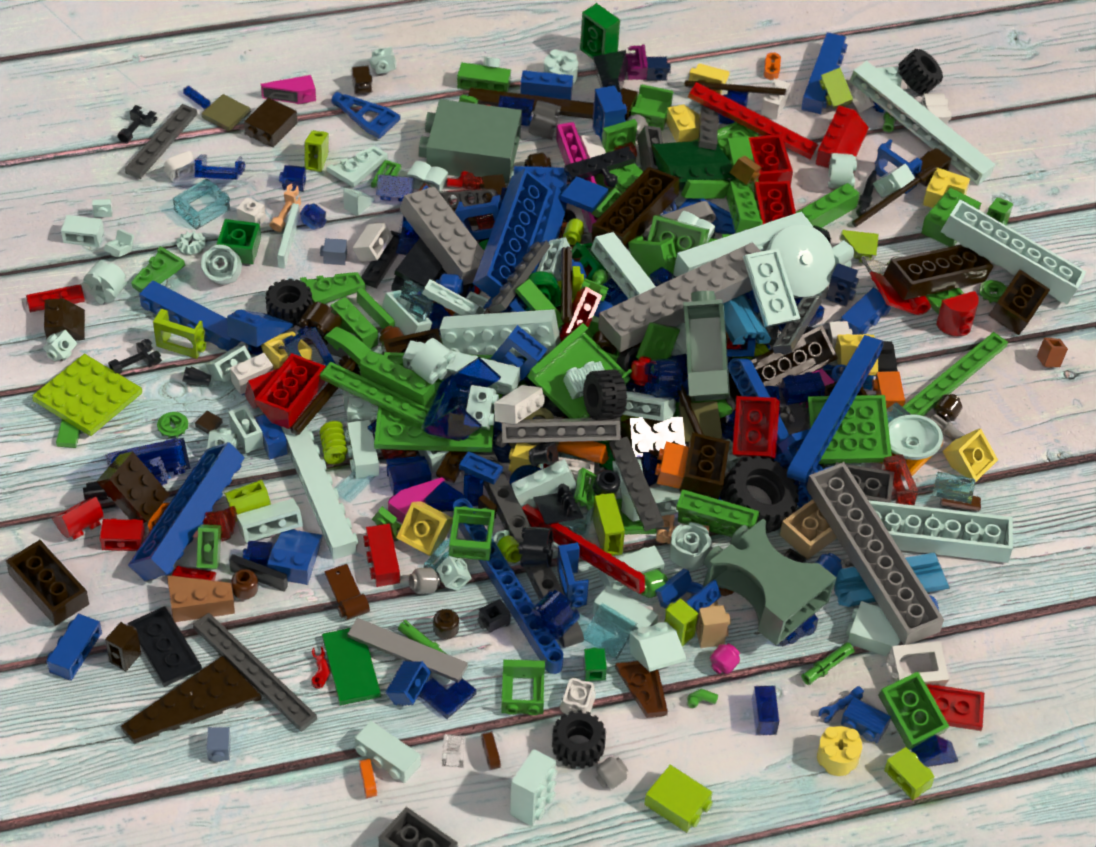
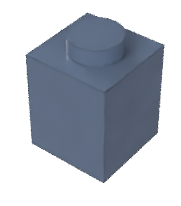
(334, 251)
(218, 744)

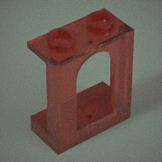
(898, 465)

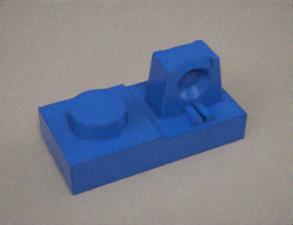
(481, 467)

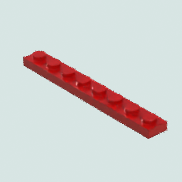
(752, 119)
(590, 552)

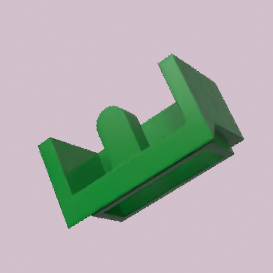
(587, 257)

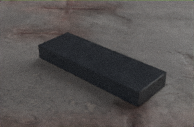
(264, 574)

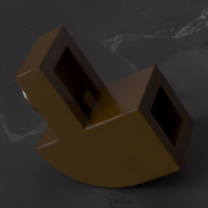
(361, 79)

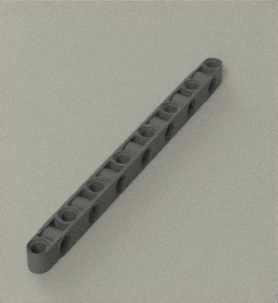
(512, 516)

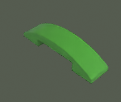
(349, 343)

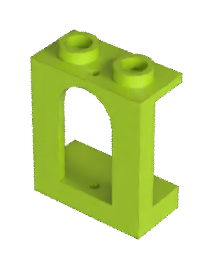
(164, 328)

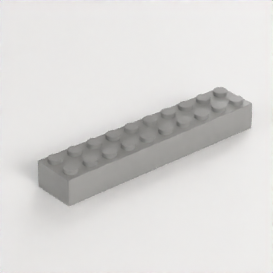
(628, 321)
(875, 554)

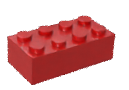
(774, 200)

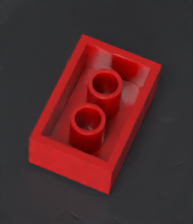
(772, 157)
(756, 427)

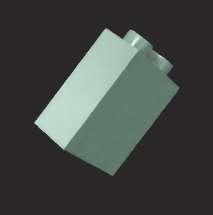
(472, 138)

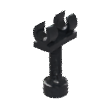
(138, 118)
(142, 348)

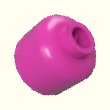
(724, 658)

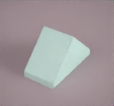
(356, 201)

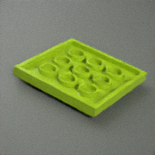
(87, 394)

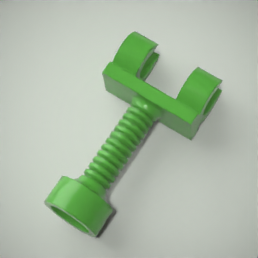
(599, 278)

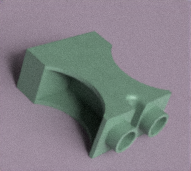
(706, 347)
(777, 588)

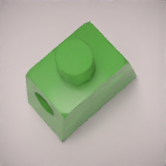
(1000, 210)

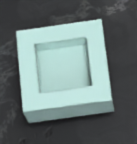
(102, 208)

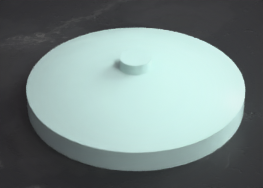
(806, 259)

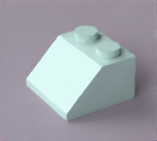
(656, 646)

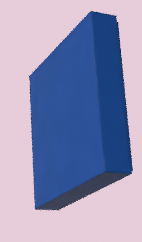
(584, 194)

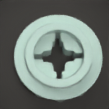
(194, 247)

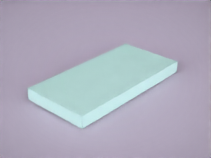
(771, 287)

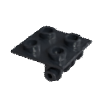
(558, 506)

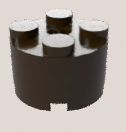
(321, 317)

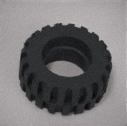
(768, 477)

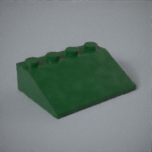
(692, 162)

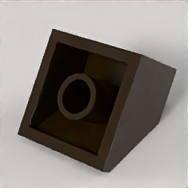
(64, 315)

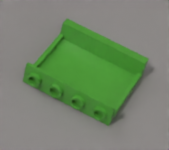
(570, 353)

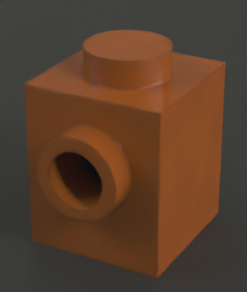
(1052, 352)

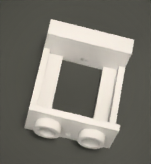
(938, 675)

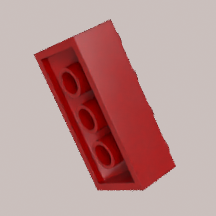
(842, 136)
(290, 390)

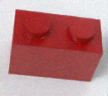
(122, 534)

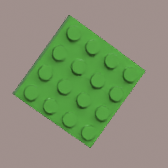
(862, 433)

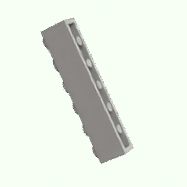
(561, 430)

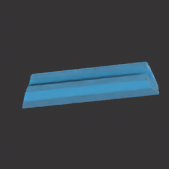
(743, 321)
(852, 589)

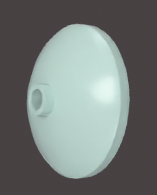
(914, 437)

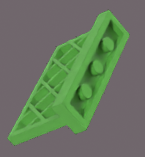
(714, 510)

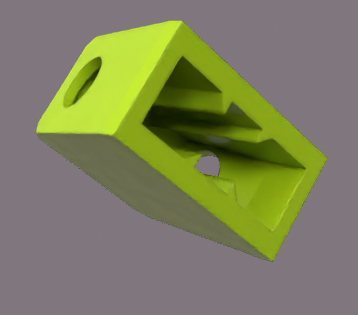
(316, 144)

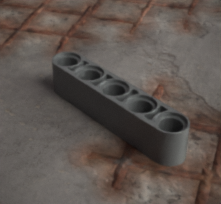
(462, 195)

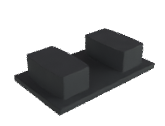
(887, 358)

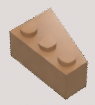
(197, 597)

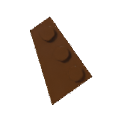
(644, 687)

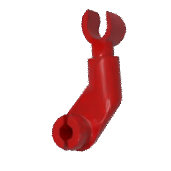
(323, 671)

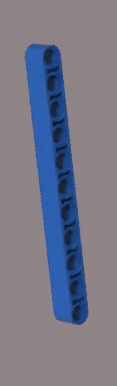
(835, 409)
(514, 591)

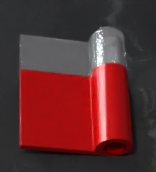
(876, 269)

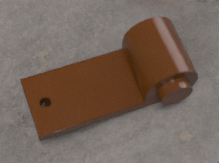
(346, 592)

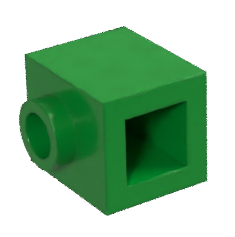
(595, 664)

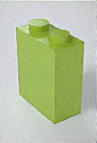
(608, 524)
(679, 798)

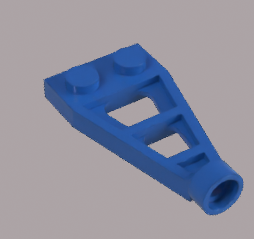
(377, 127)

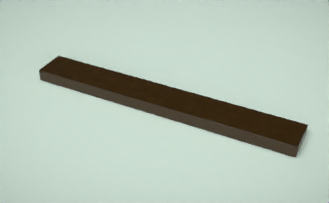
(568, 107)

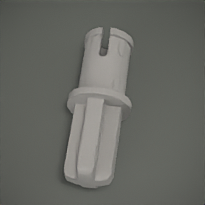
(947, 428)

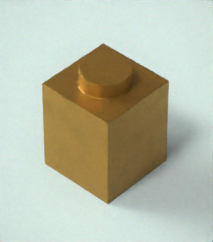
(746, 170)

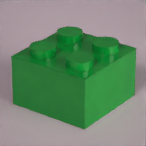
(241, 238)

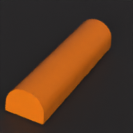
(586, 450)

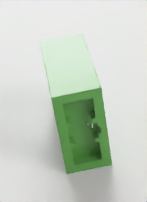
(471, 549)

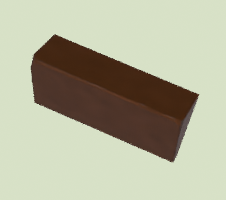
(974, 506)

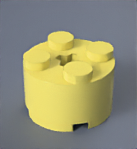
(839, 750)

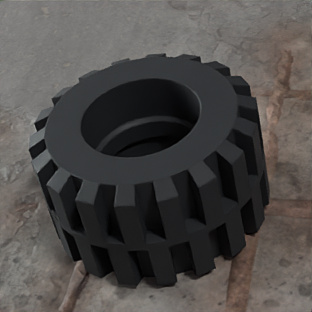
(920, 71)
(292, 292)
(605, 394)
(582, 725)

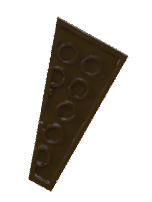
(196, 699)

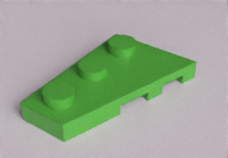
(158, 269)

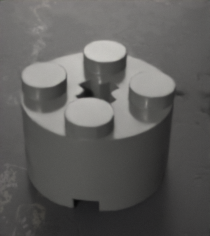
(544, 119)

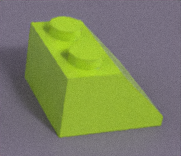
(836, 88)
(862, 242)

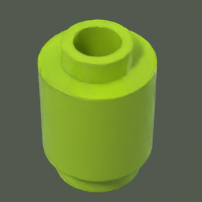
(574, 231)
(509, 548)

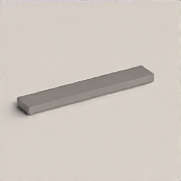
(407, 649)

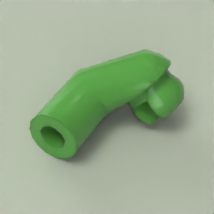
(695, 697)

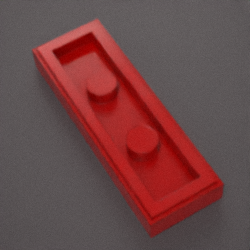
(72, 293)

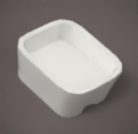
(180, 166)
(578, 696)

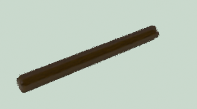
(566, 285)
(320, 400)

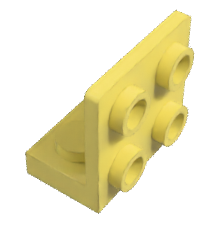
(710, 74)

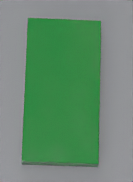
(350, 668)

